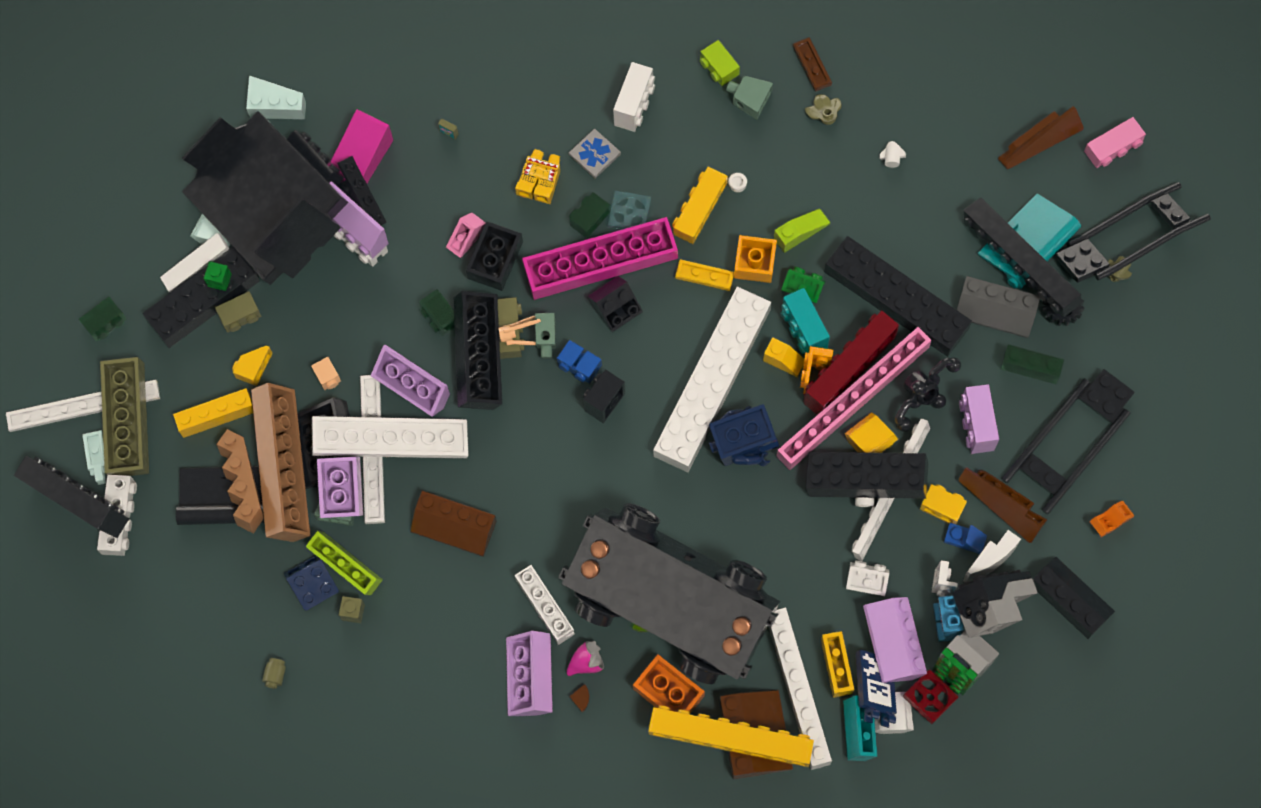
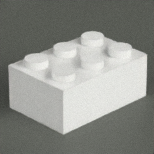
(634, 97)

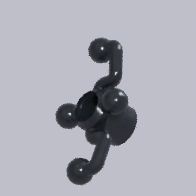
(924, 391)

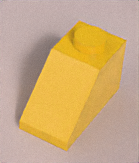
(783, 357)
(252, 365)

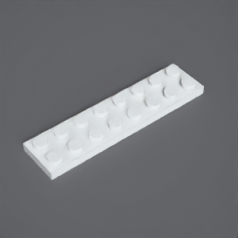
(389, 437)

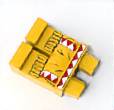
(539, 177)

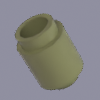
(274, 673)

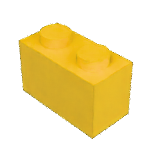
(943, 504)

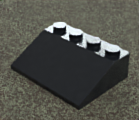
(329, 408)

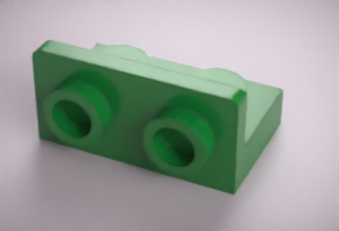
(797, 279)

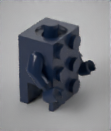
(744, 435)

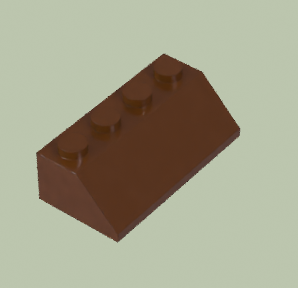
(453, 523)

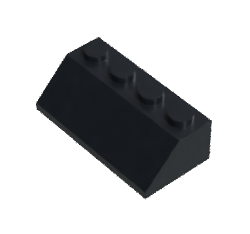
(1072, 597)

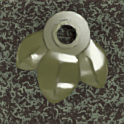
(824, 109)

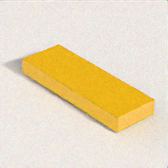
(704, 275)

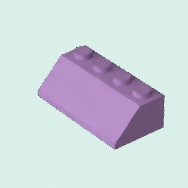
(360, 228)
(410, 381)
(895, 640)
(529, 674)

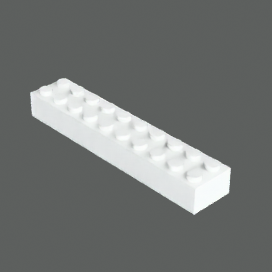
(712, 379)

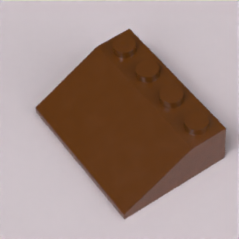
(757, 710)

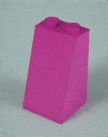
(366, 141)

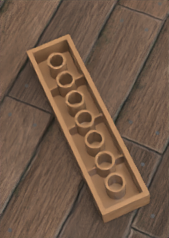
(280, 463)

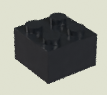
(604, 395)

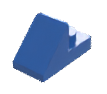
(965, 538)

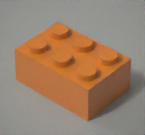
(666, 686)

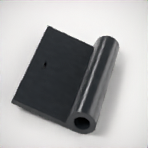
(205, 496)

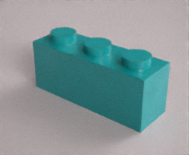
(859, 734)

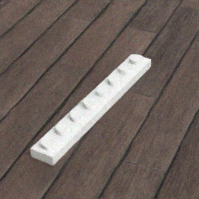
(879, 512)

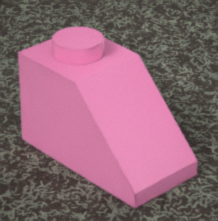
(465, 234)

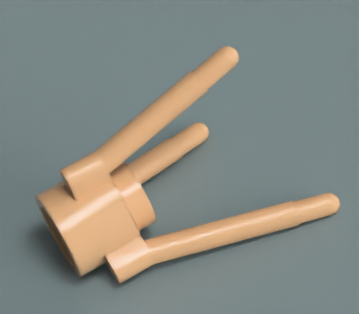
(507, 332)

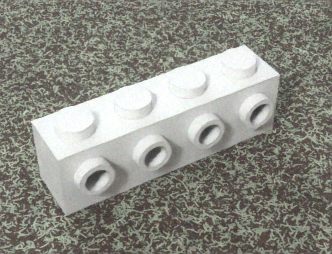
(120, 493)

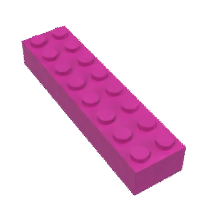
(600, 258)

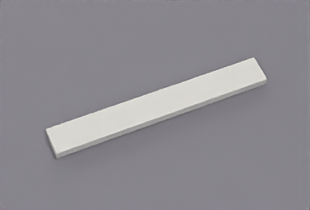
(66, 409)
(372, 466)

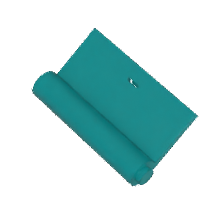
(1043, 227)

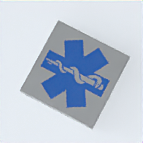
(594, 153)

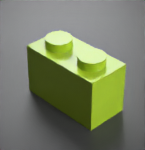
(719, 63)

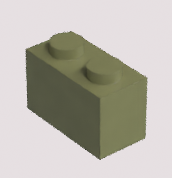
(238, 312)

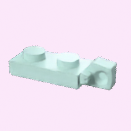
(95, 455)

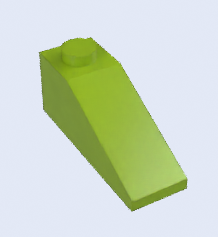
(800, 229)

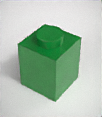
(217, 276)

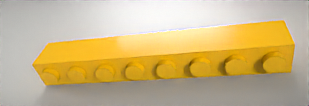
(730, 736)

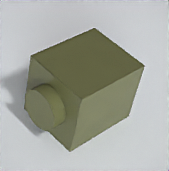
(351, 609)

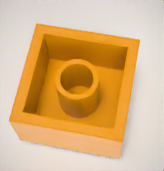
(755, 259)

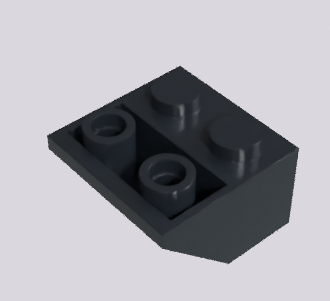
(615, 303)

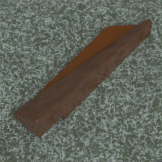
(1005, 502)

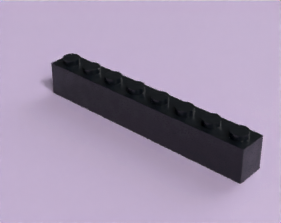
(1022, 257)

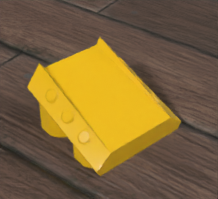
(870, 435)

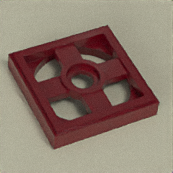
(940, 687)

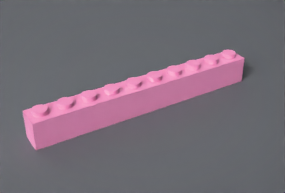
(853, 398)

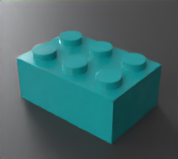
(804, 321)

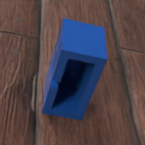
(582, 365)

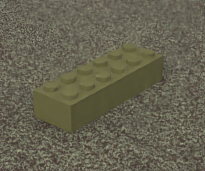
(124, 417)

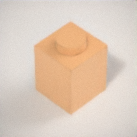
(326, 374)

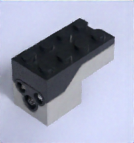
(991, 601)

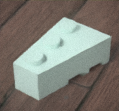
(274, 100)

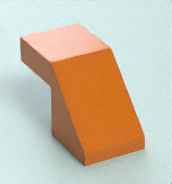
(1112, 518)

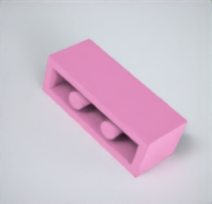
(1115, 143)

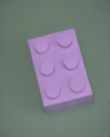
(979, 419)
(340, 487)

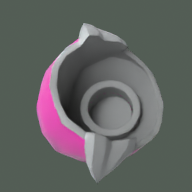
(586, 659)

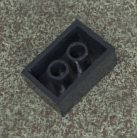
(494, 256)

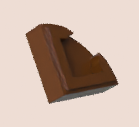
(581, 698)

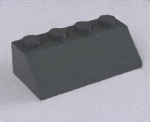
(998, 306)

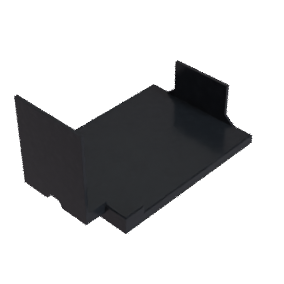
(262, 196)

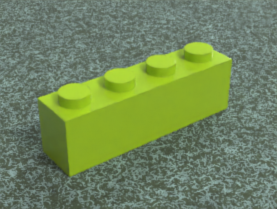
(344, 563)

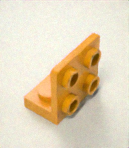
(815, 358)

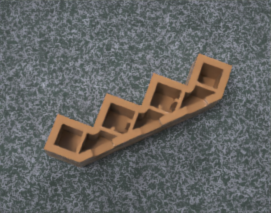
(244, 489)

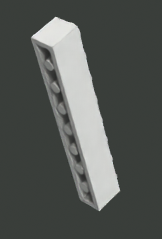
(798, 688)

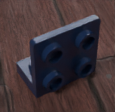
(311, 582)

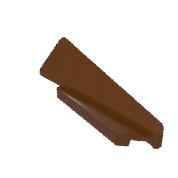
(1042, 136)

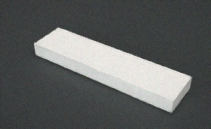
(194, 262)

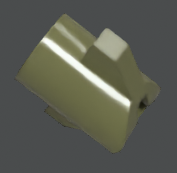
(1121, 274)

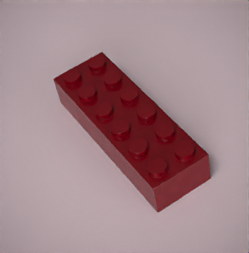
(851, 362)

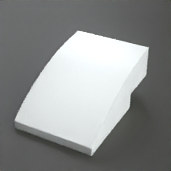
(993, 556)

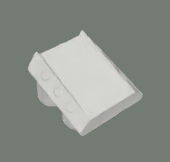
(903, 718)

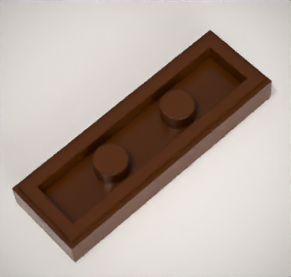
(812, 64)

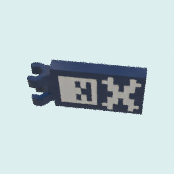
(873, 694)

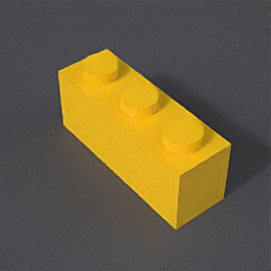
(837, 664)

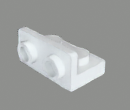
(868, 578)
(940, 583)

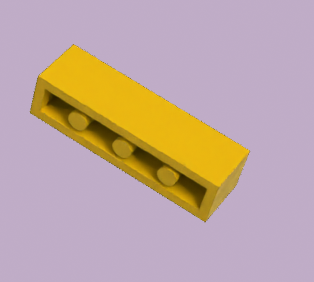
(700, 205)
(214, 413)

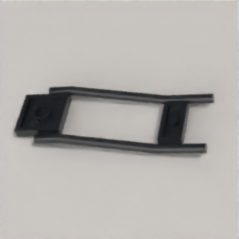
(1084, 260)
(1104, 396)

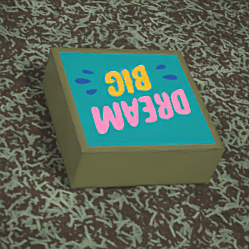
(448, 128)

